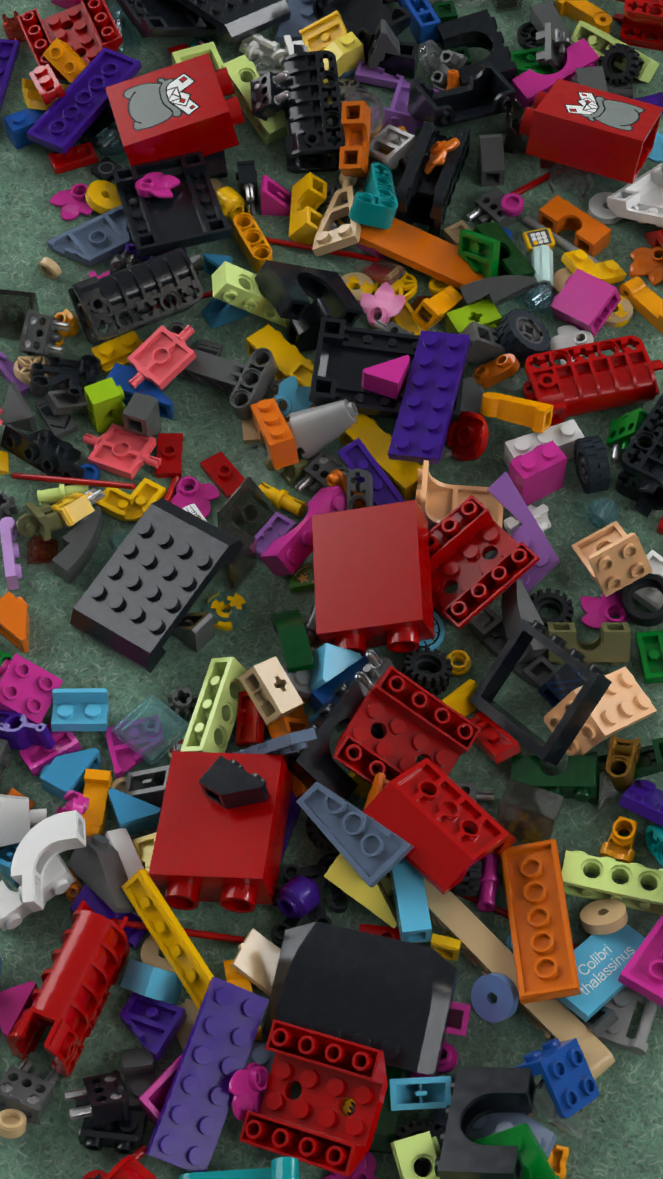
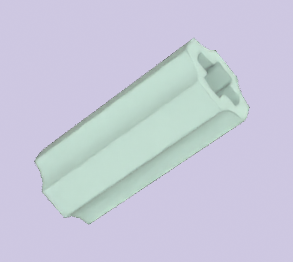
(543, 265)

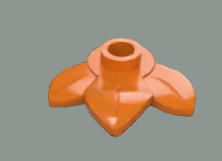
(439, 153)
(647, 264)

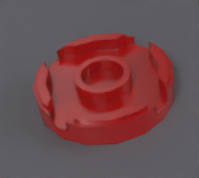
(468, 436)

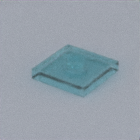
(151, 729)

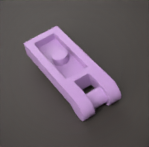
(10, 551)

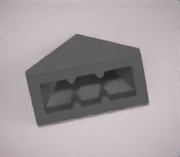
(17, 411)

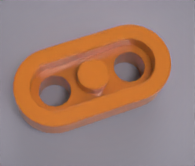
(496, 370)

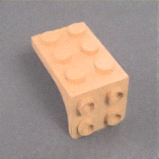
(440, 499)
(612, 558)
(618, 709)

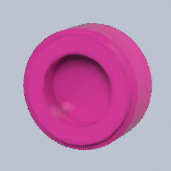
(512, 205)

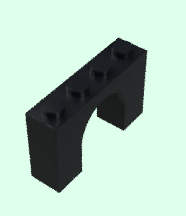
(478, 31)
(290, 285)
(316, 761)
(475, 1095)

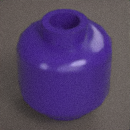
(298, 897)

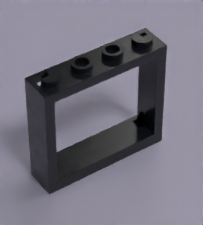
(576, 714)

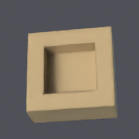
(452, 232)

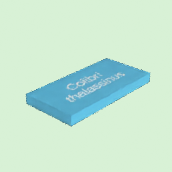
(599, 967)

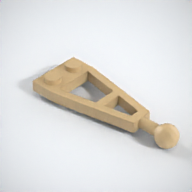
(347, 234)

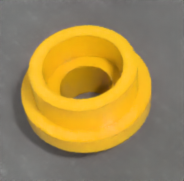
(459, 656)

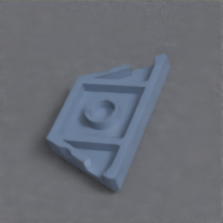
(94, 239)

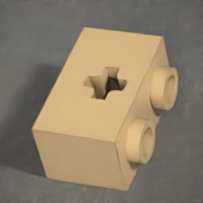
(271, 690)

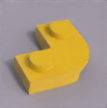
(607, 270)
(133, 506)

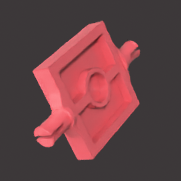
(161, 357)
(121, 451)

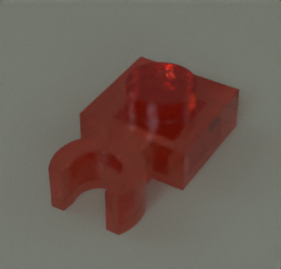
(12, 28)

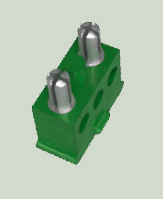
(623, 431)

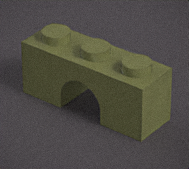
(609, 647)

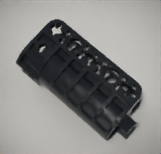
(308, 111)
(424, 196)
(134, 290)
(646, 465)

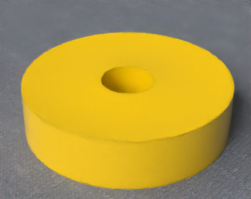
(102, 196)

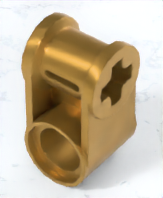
(622, 756)

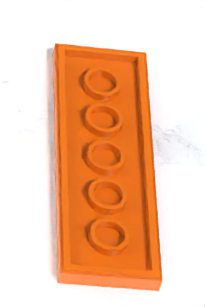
(420, 251)
(539, 922)

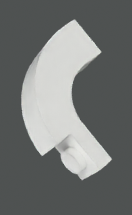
(39, 847)

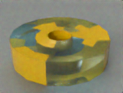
(231, 601)

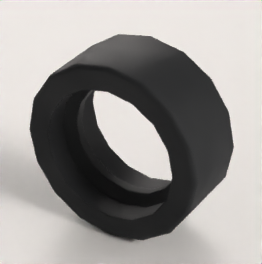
(640, 618)

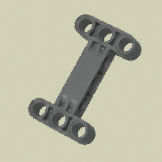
(230, 375)

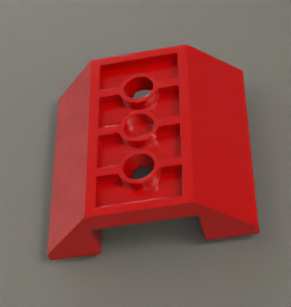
(90, 31)
(458, 559)
(412, 726)
(438, 823)
(315, 1123)

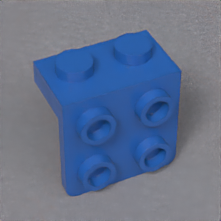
(564, 1074)

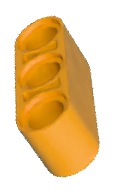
(251, 241)

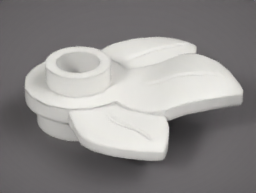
(568, 337)

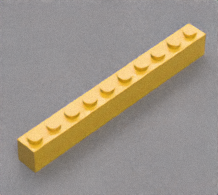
(401, 473)

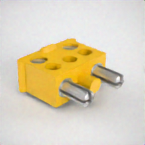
(77, 506)

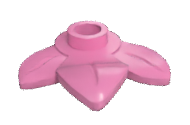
(383, 303)

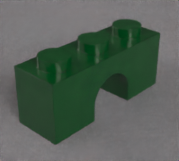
(510, 258)
(576, 782)

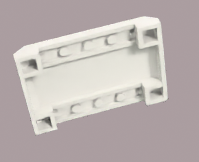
(642, 199)

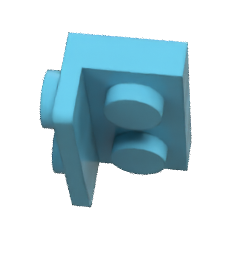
(80, 709)

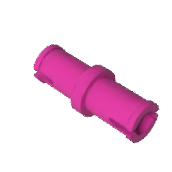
(488, 883)

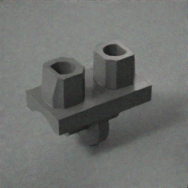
(555, 46)
(450, 60)

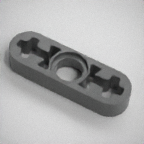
(366, 486)

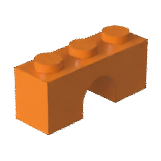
(356, 125)
(562, 215)
(275, 433)

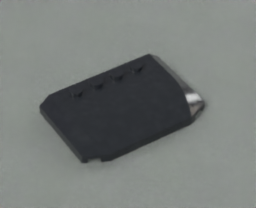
(365, 992)

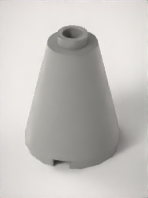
(321, 425)

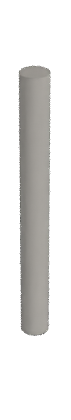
(559, 241)

